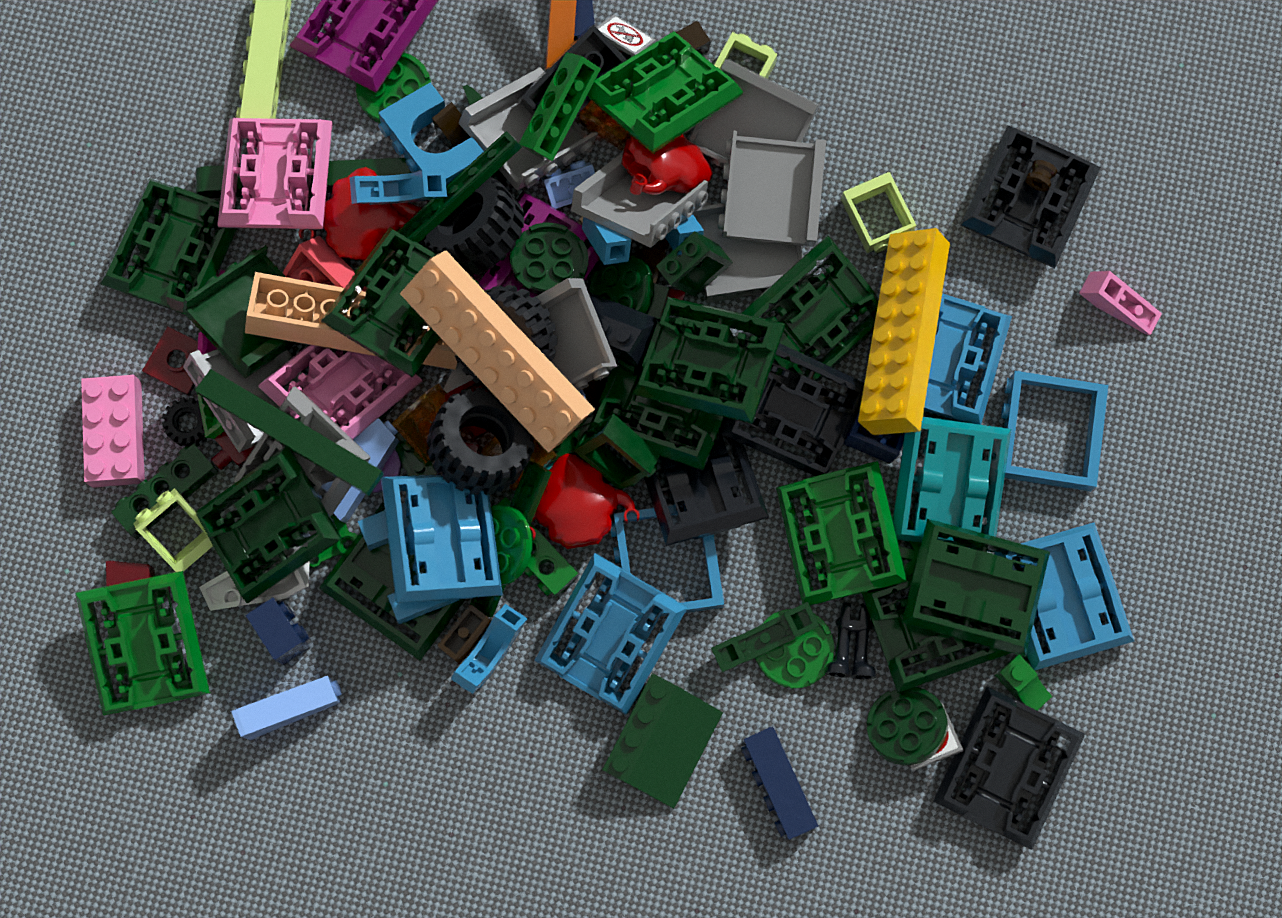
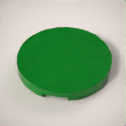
(405, 78)
(512, 542)
(800, 660)

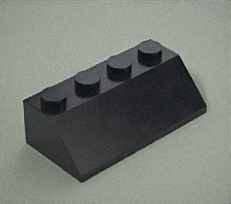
(590, 45)
(625, 329)

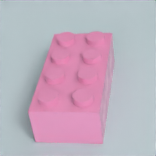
(112, 431)

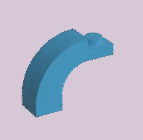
(398, 188)
(490, 649)

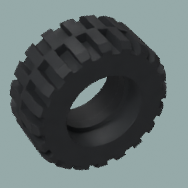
(479, 229)
(528, 317)
(462, 464)

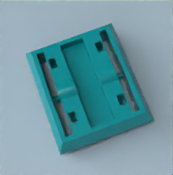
(952, 479)

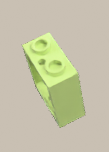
(746, 45)
(867, 190)
(192, 551)

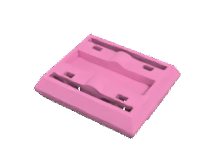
(279, 175)
(342, 385)

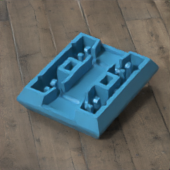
(959, 356)
(443, 536)
(1074, 601)
(610, 634)

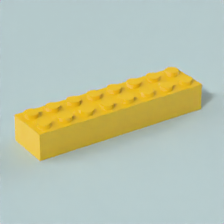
(904, 332)

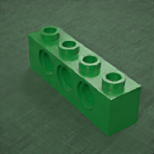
(559, 106)
(563, 572)

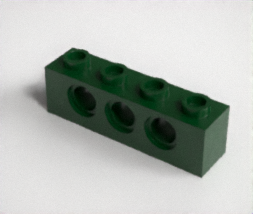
(200, 472)

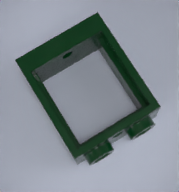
(685, 271)
(625, 442)

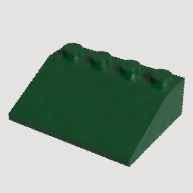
(662, 741)

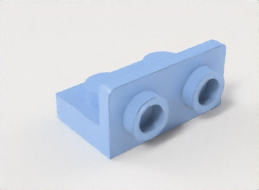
(562, 183)

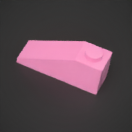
(1120, 301)

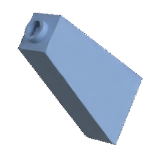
(379, 443)
(286, 707)

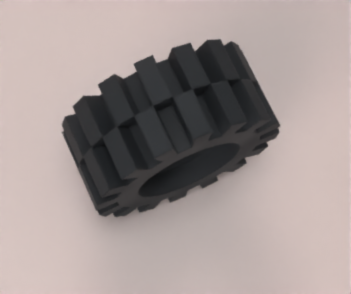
(171, 422)

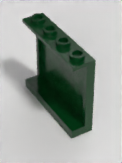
(221, 313)

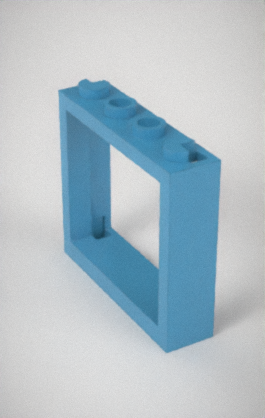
(1094, 434)
(621, 556)

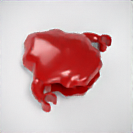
(673, 168)
(355, 228)
(579, 504)

